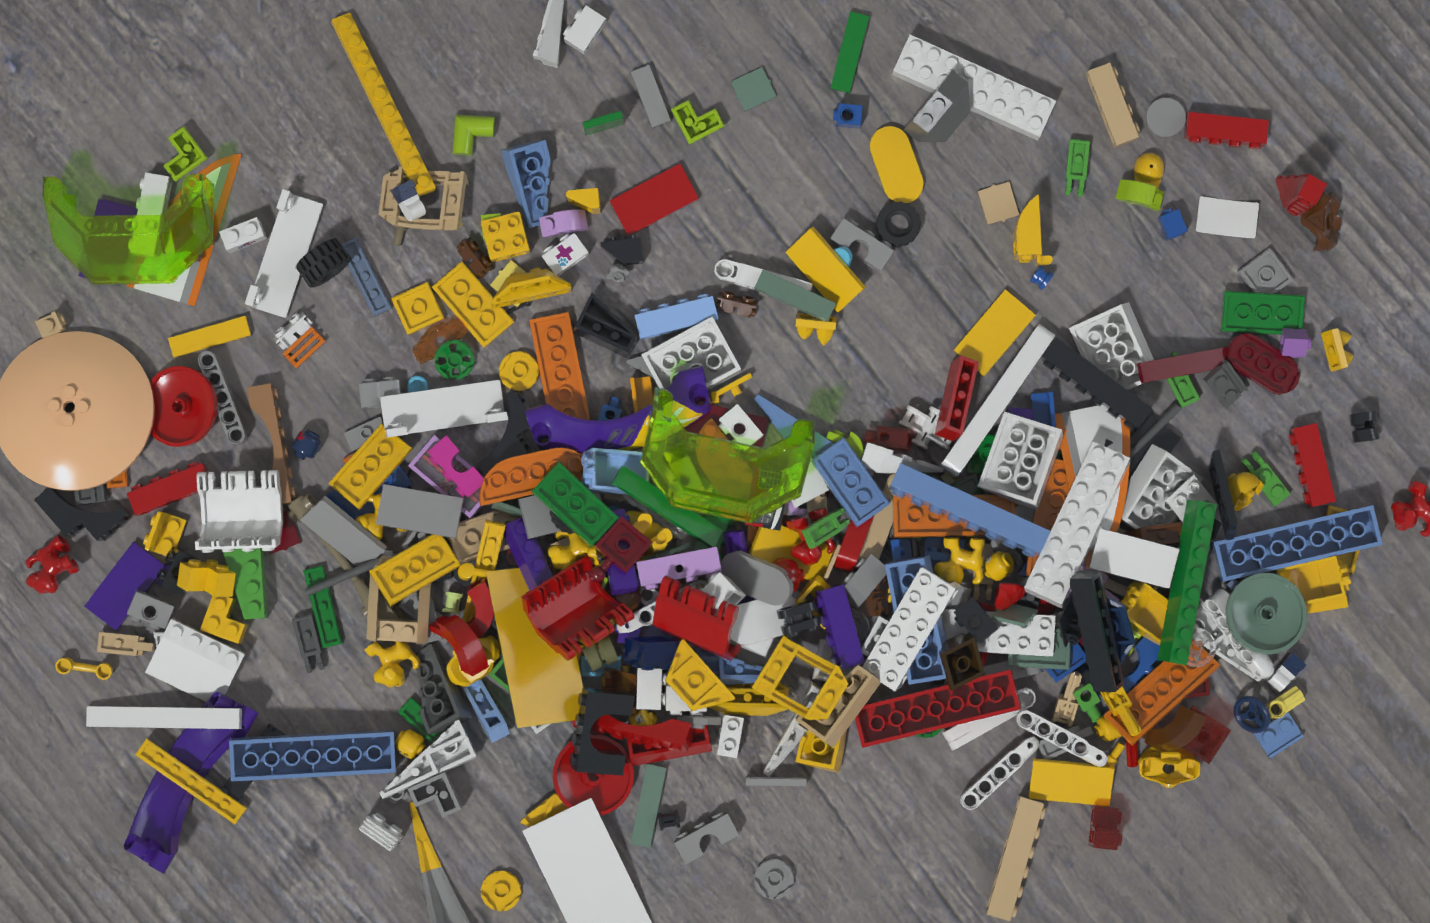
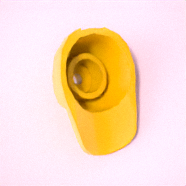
(1148, 175)

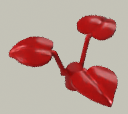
(1011, 593)

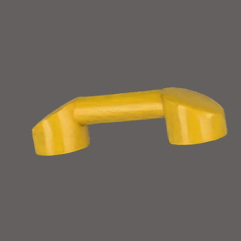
(468, 570)
(66, 665)

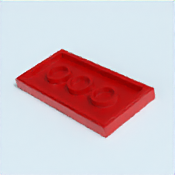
(654, 199)

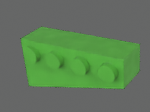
(249, 581)

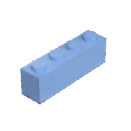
(676, 317)

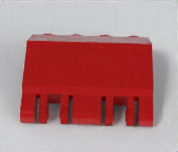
(573, 610)
(695, 619)

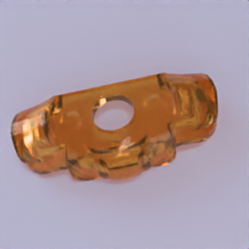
(426, 349)

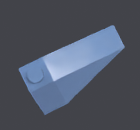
(528, 173)

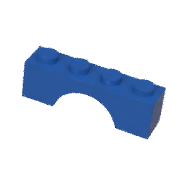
(1147, 655)

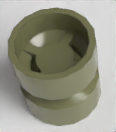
(600, 653)

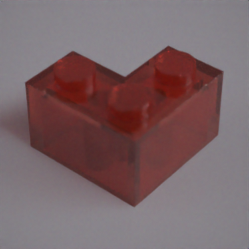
(1104, 829)

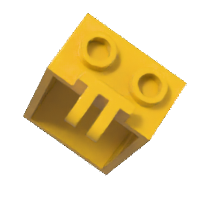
(1028, 236)
(1319, 578)
(1145, 610)

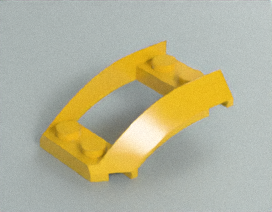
(778, 665)

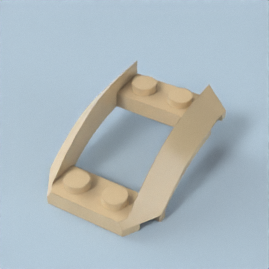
(451, 206)
(397, 629)

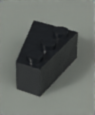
(604, 328)

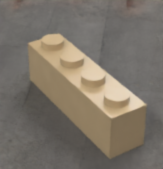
(1112, 106)

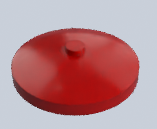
(182, 406)
(605, 790)

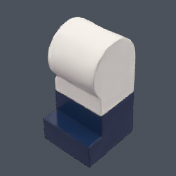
(409, 200)
(1286, 671)

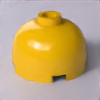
(1242, 488)

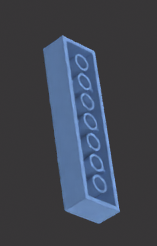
(969, 510)
(1297, 543)
(312, 755)

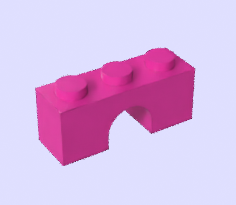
(443, 454)

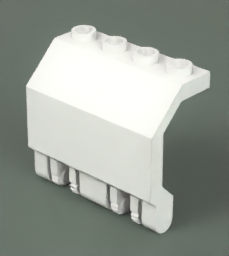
(239, 511)

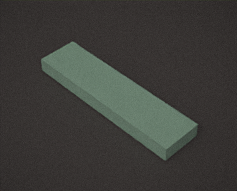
(794, 296)
(648, 805)

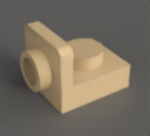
(51, 324)

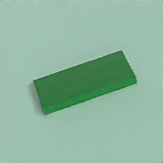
(1261, 312)
(575, 504)

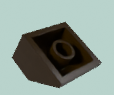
(961, 660)

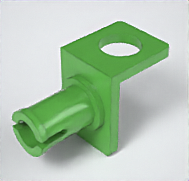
(1088, 701)

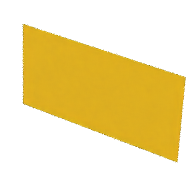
(539, 680)

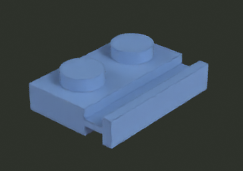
(1279, 735)

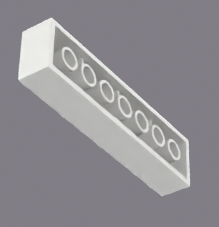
(989, 92)
(1077, 524)

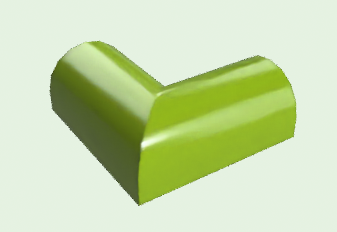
(696, 127)
(466, 128)
(189, 155)

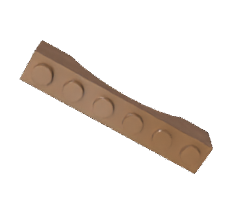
(263, 402)

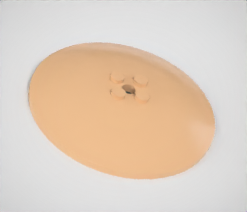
(101, 433)

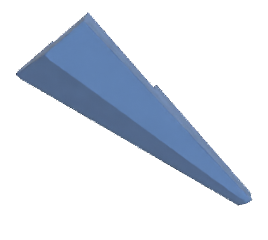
(729, 671)

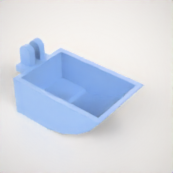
(602, 466)

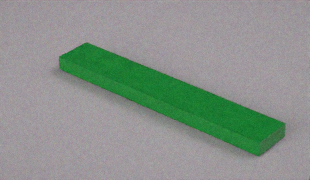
(657, 501)

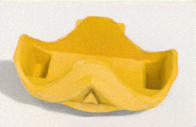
(492, 651)
(1185, 766)

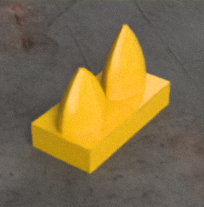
(806, 323)
(1333, 344)

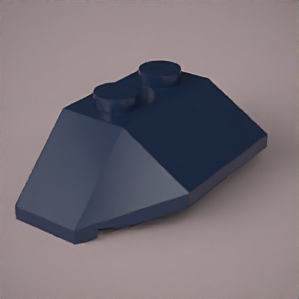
(1122, 628)

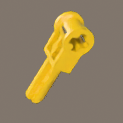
(1120, 704)

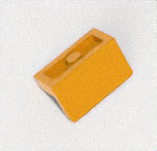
(641, 392)

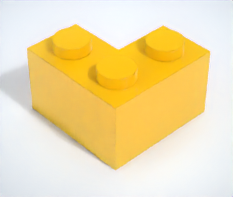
(206, 577)
(218, 620)

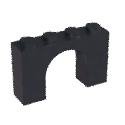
(593, 705)

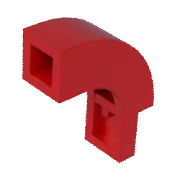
(481, 597)
(463, 641)

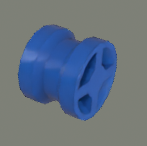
(1041, 277)

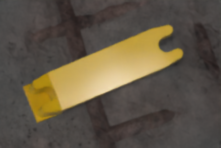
(734, 387)

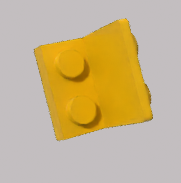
(505, 237)
(165, 533)

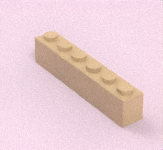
(1014, 858)

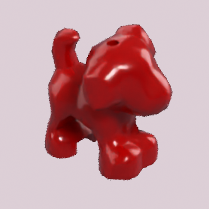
(1406, 514)
(801, 550)
(46, 580)

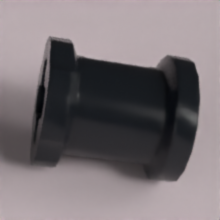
(668, 820)

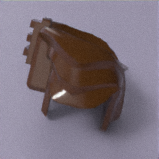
(1324, 222)

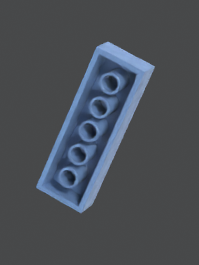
(927, 663)

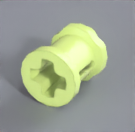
(452, 603)

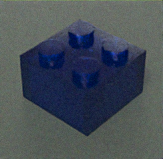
(650, 652)

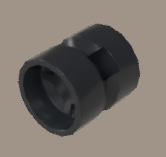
(1363, 419)

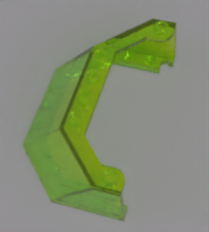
(133, 246)
(722, 474)

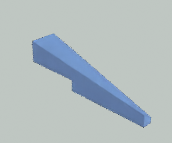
(784, 423)

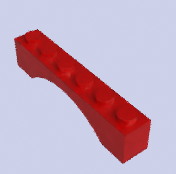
(669, 734)

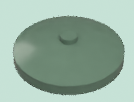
(1266, 613)

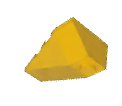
(820, 755)

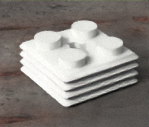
(378, 830)

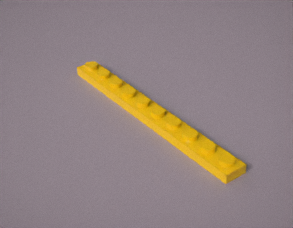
(383, 103)

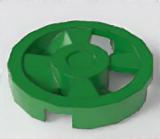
(454, 359)

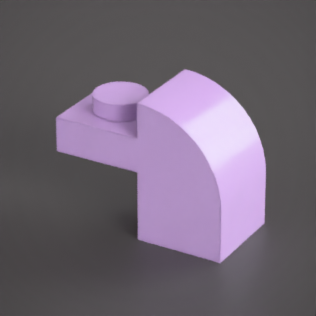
(563, 222)

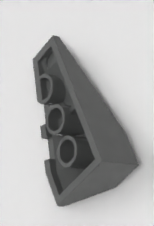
(439, 696)

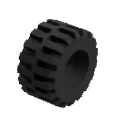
(323, 262)

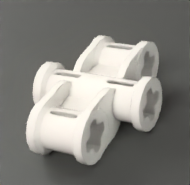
(922, 424)

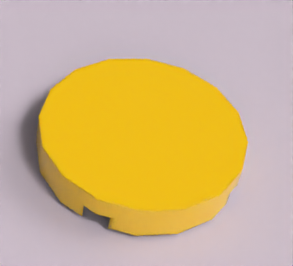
(519, 371)
(501, 890)

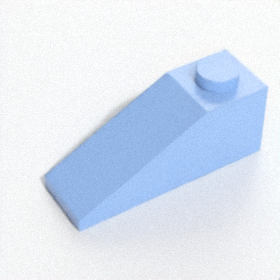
(486, 711)

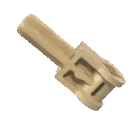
(1067, 704)

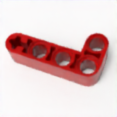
(852, 546)

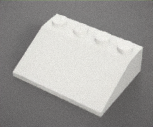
(1114, 344)
(692, 348)
(1021, 460)
(1150, 483)
(194, 661)

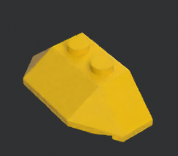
(529, 287)
(750, 701)

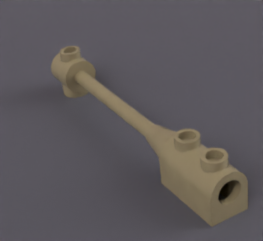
(385, 611)

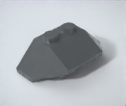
(941, 111)

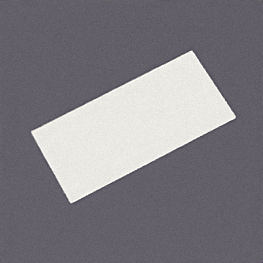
(585, 868)

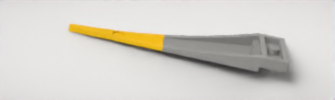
(440, 897)

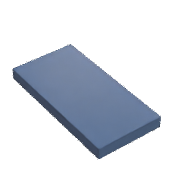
(850, 482)

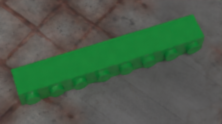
(1187, 582)

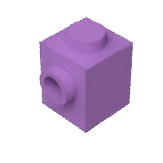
(1294, 342)

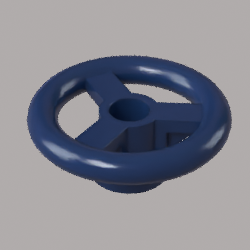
(1254, 713)

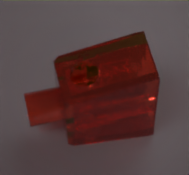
(899, 438)

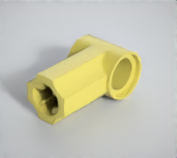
(1286, 702)

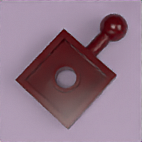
(614, 555)

